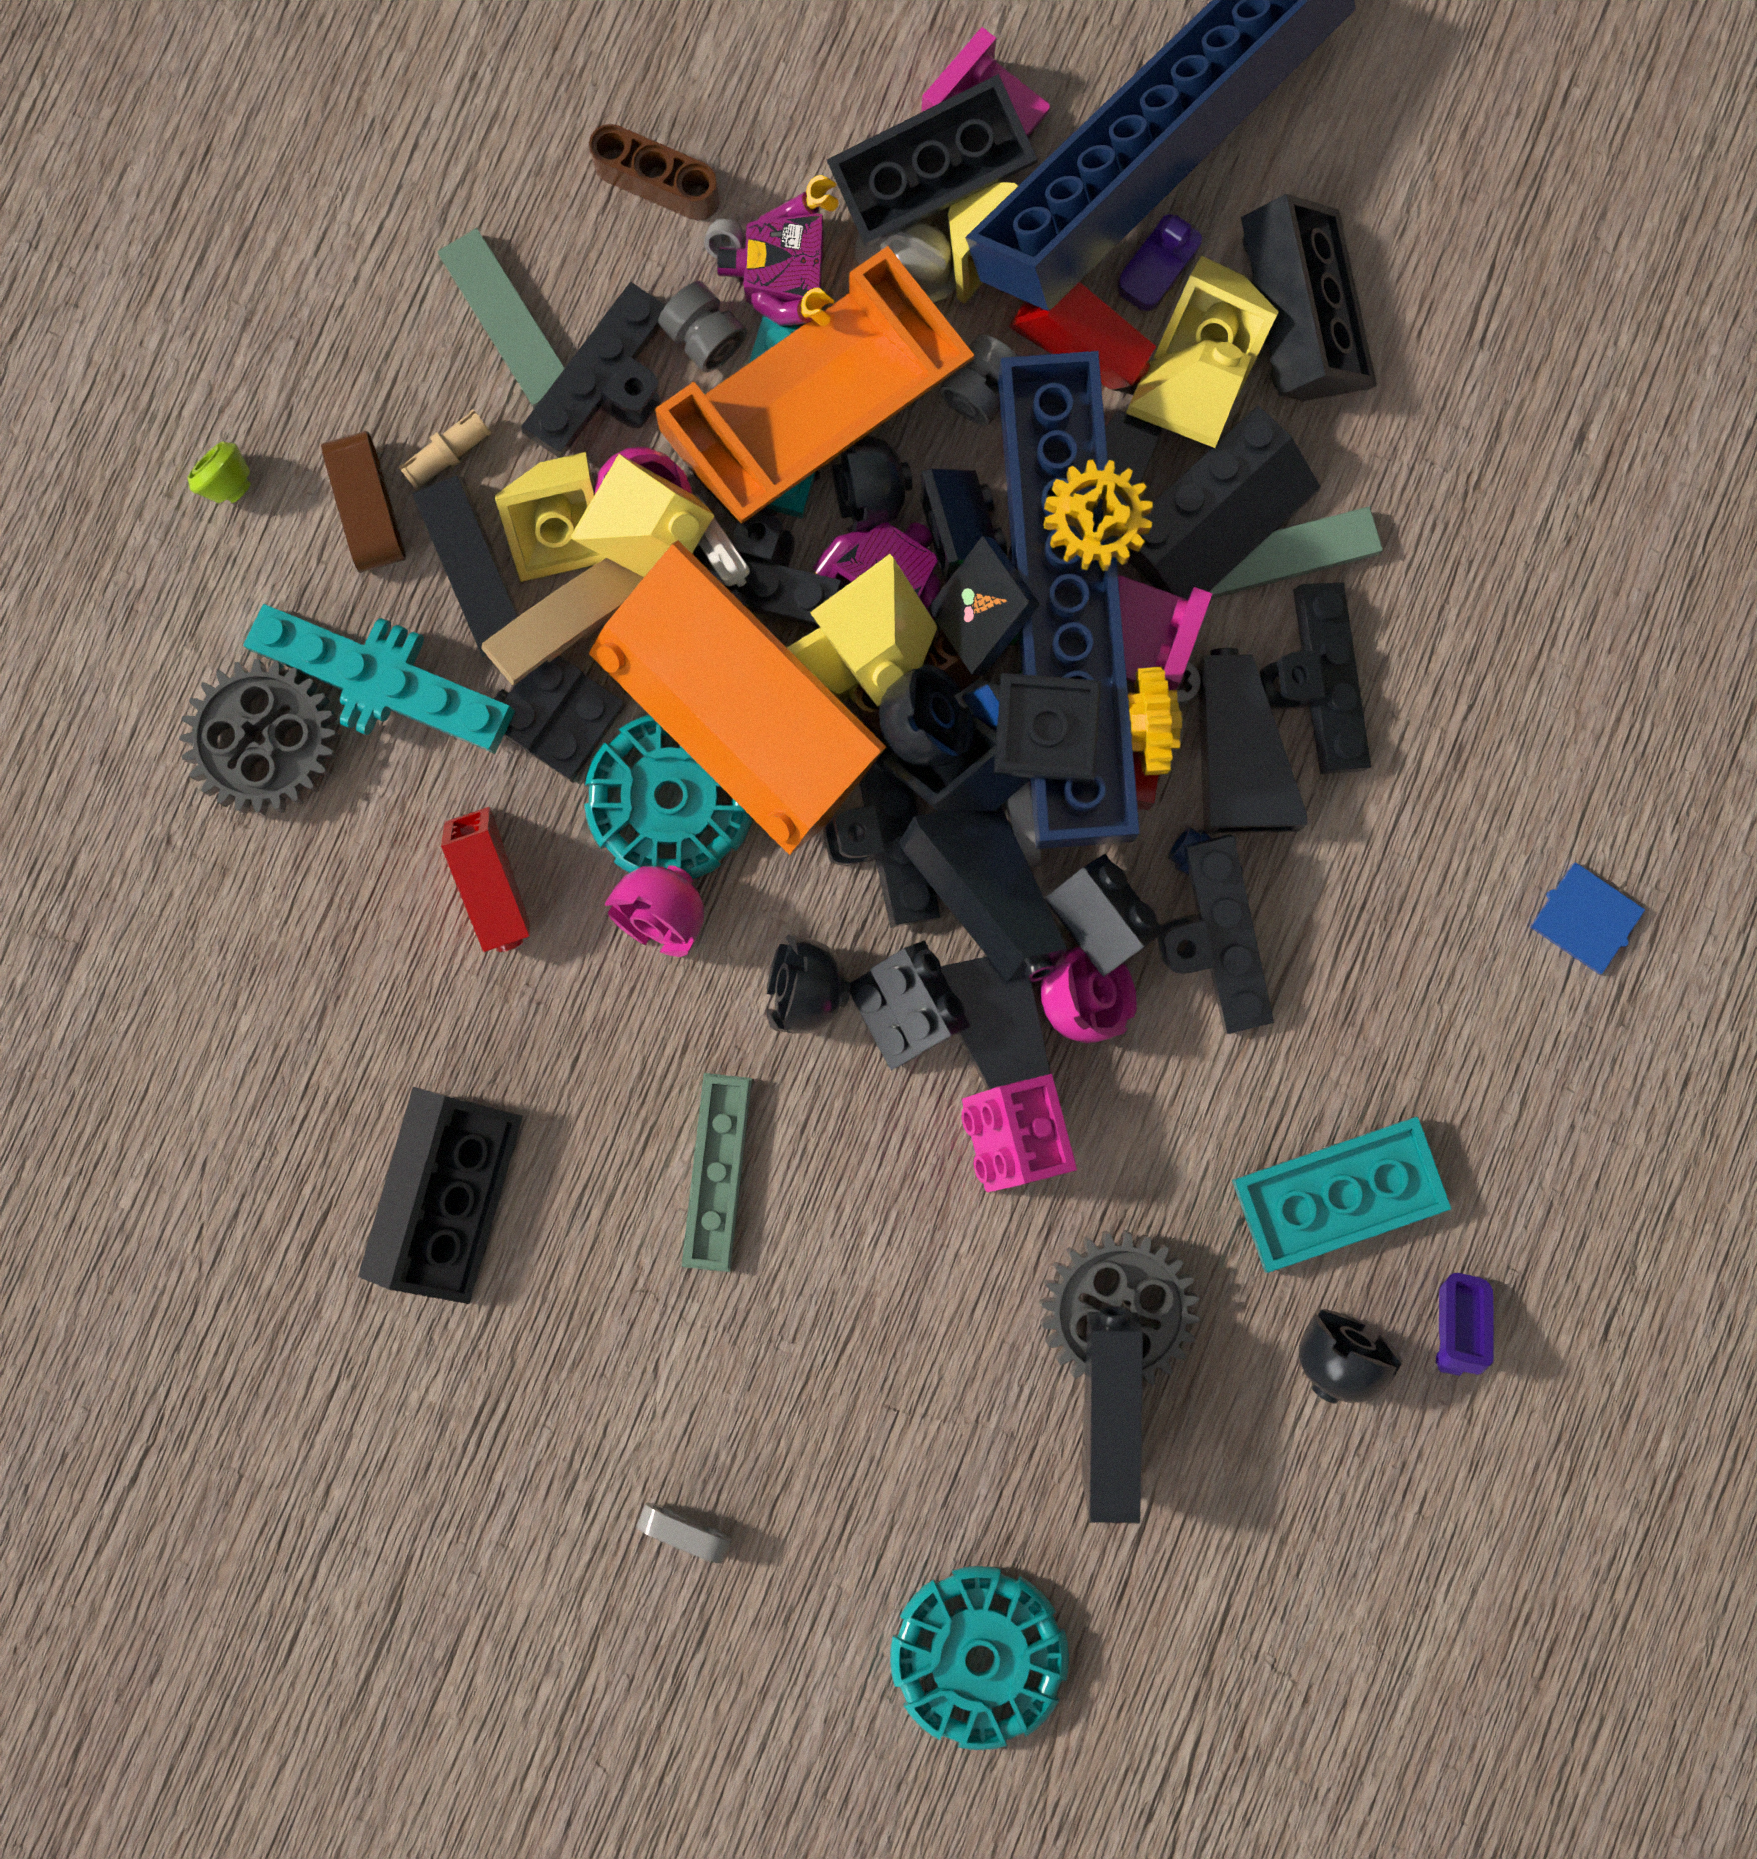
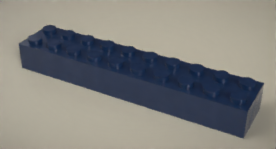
(1144, 142)
(1048, 424)

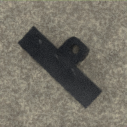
(602, 375)
(771, 584)
(1324, 678)
(876, 835)
(1220, 936)

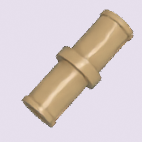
(445, 450)

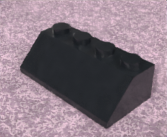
(932, 160)
(1307, 275)
(1224, 507)
(440, 1197)

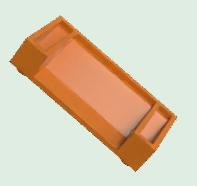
(815, 389)
(736, 699)

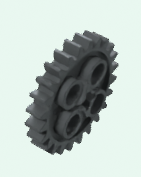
(230, 707)
(1135, 1270)

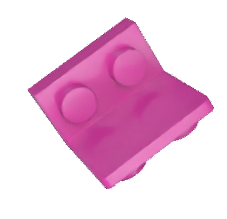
(977, 64)
(1159, 628)
(1018, 1133)

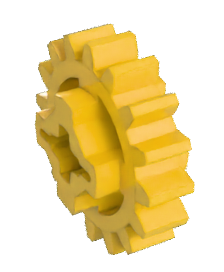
(1116, 517)
(1154, 720)

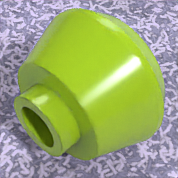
(220, 474)

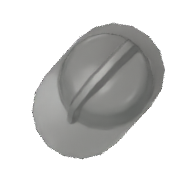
(923, 253)

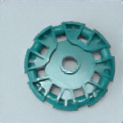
(650, 820)
(979, 1627)

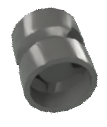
(696, 320)
(975, 387)

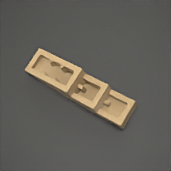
(560, 619)

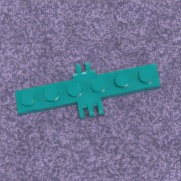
(379, 677)

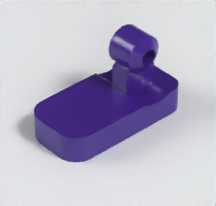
(1159, 262)
(1465, 1325)

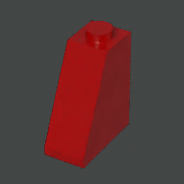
(1084, 325)
(485, 880)

